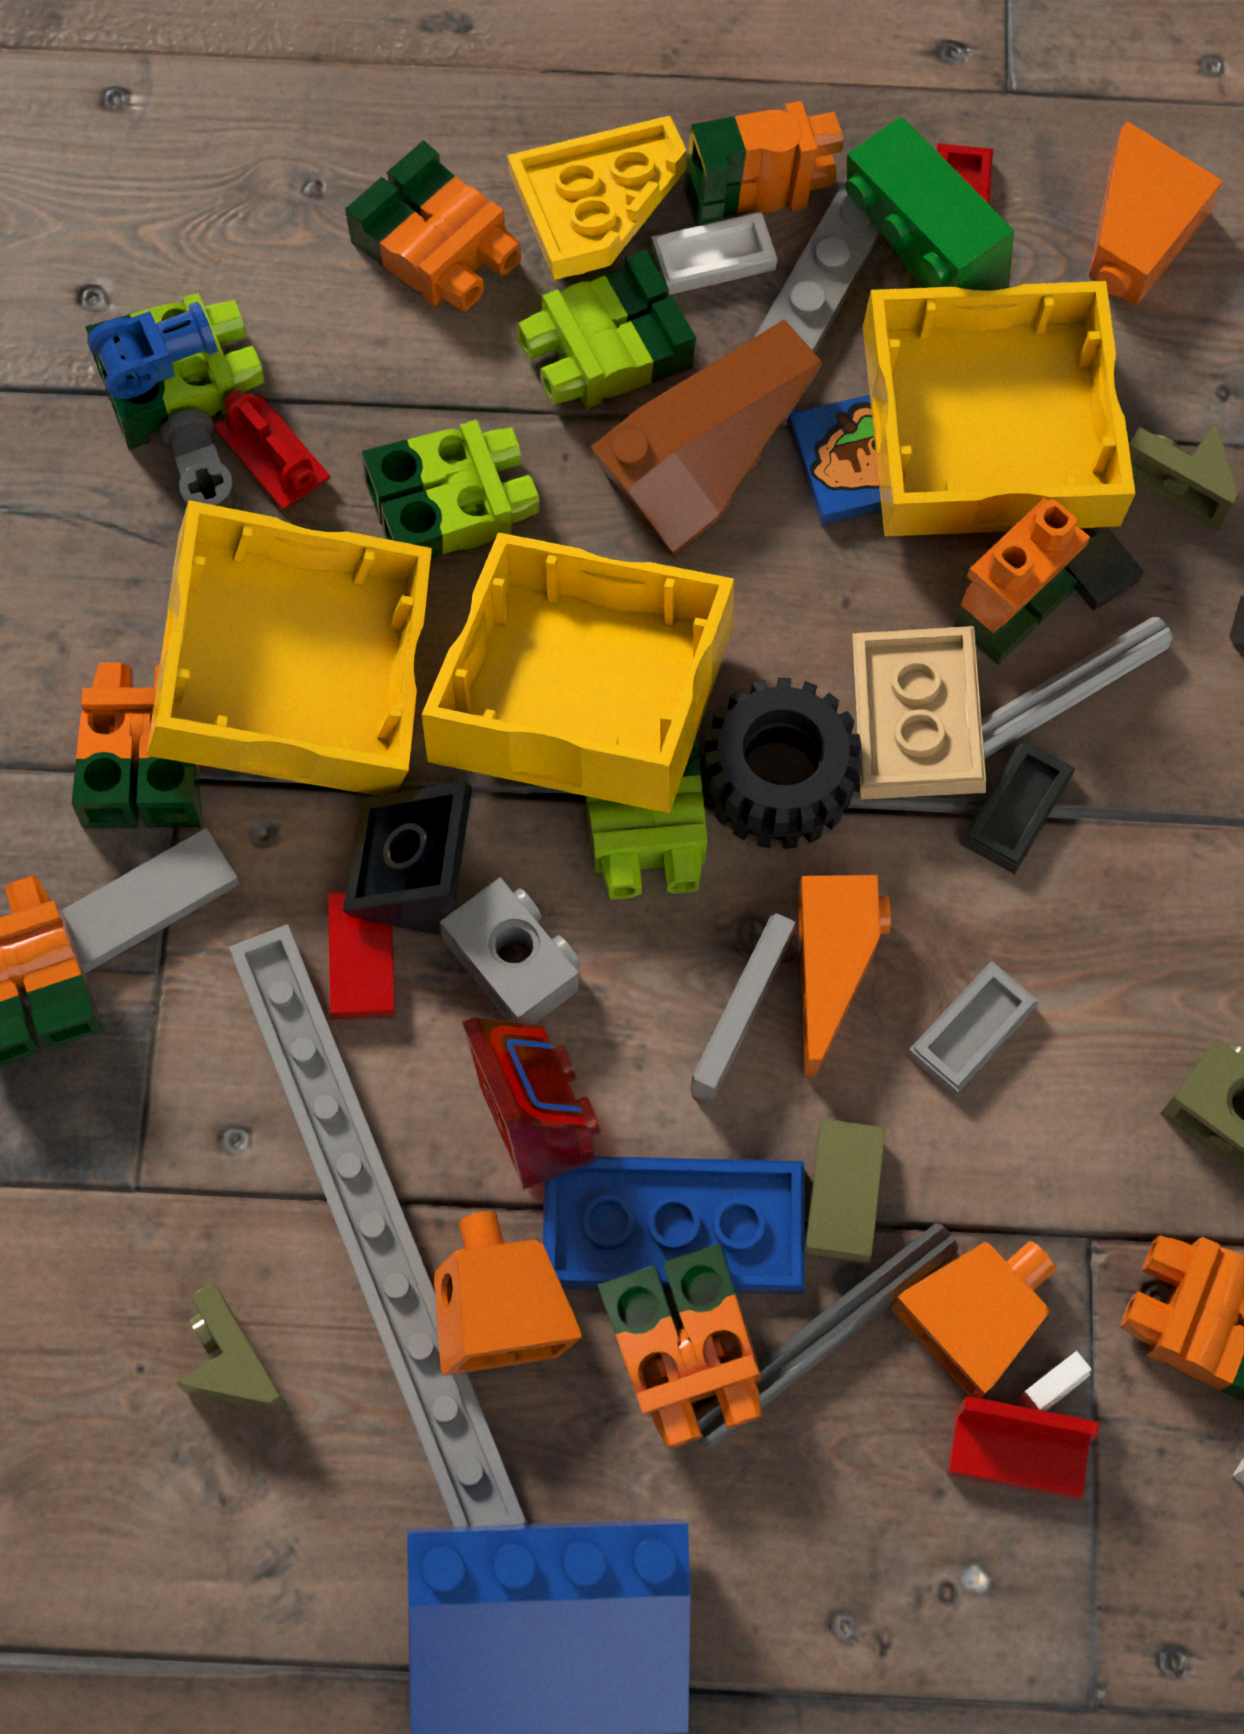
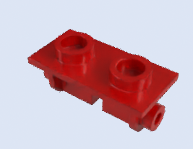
(269, 449)

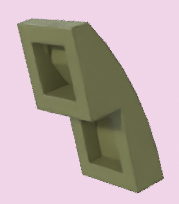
(845, 1191)

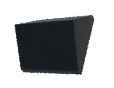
(408, 857)

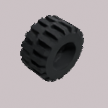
(790, 718)

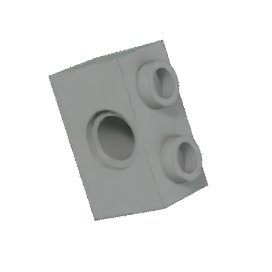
(518, 990)

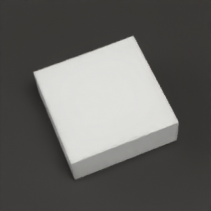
(1056, 1384)

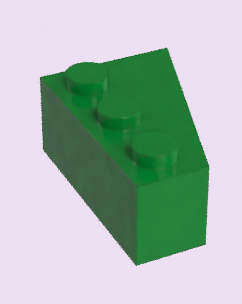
(929, 212)

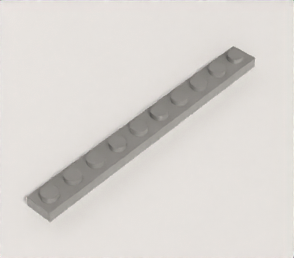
(374, 1230)

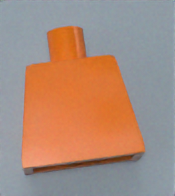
(499, 1302)
(978, 1312)

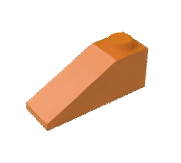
(837, 940)

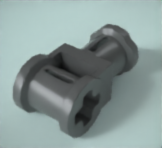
(197, 460)

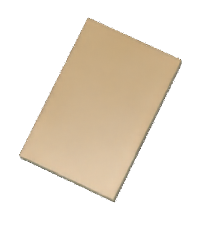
(918, 713)

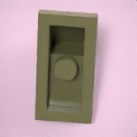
(1193, 483)
(236, 1373)

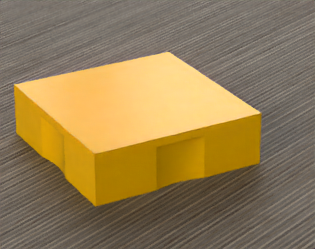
(995, 407)
(290, 651)
(580, 672)

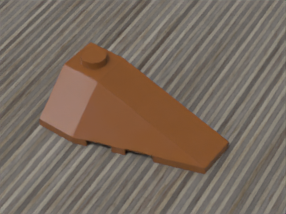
(700, 438)

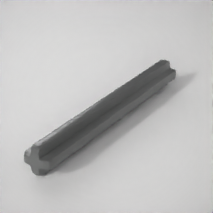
(838, 1323)

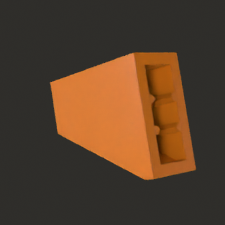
(1147, 212)

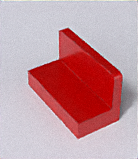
(1021, 1447)

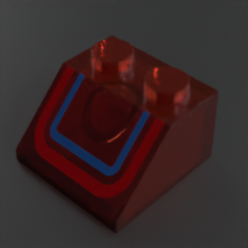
(531, 1098)

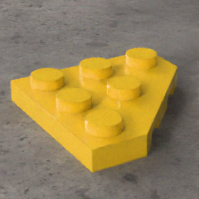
(596, 191)

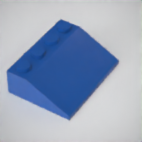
(550, 1628)

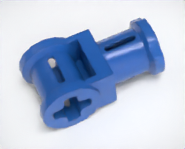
(148, 348)

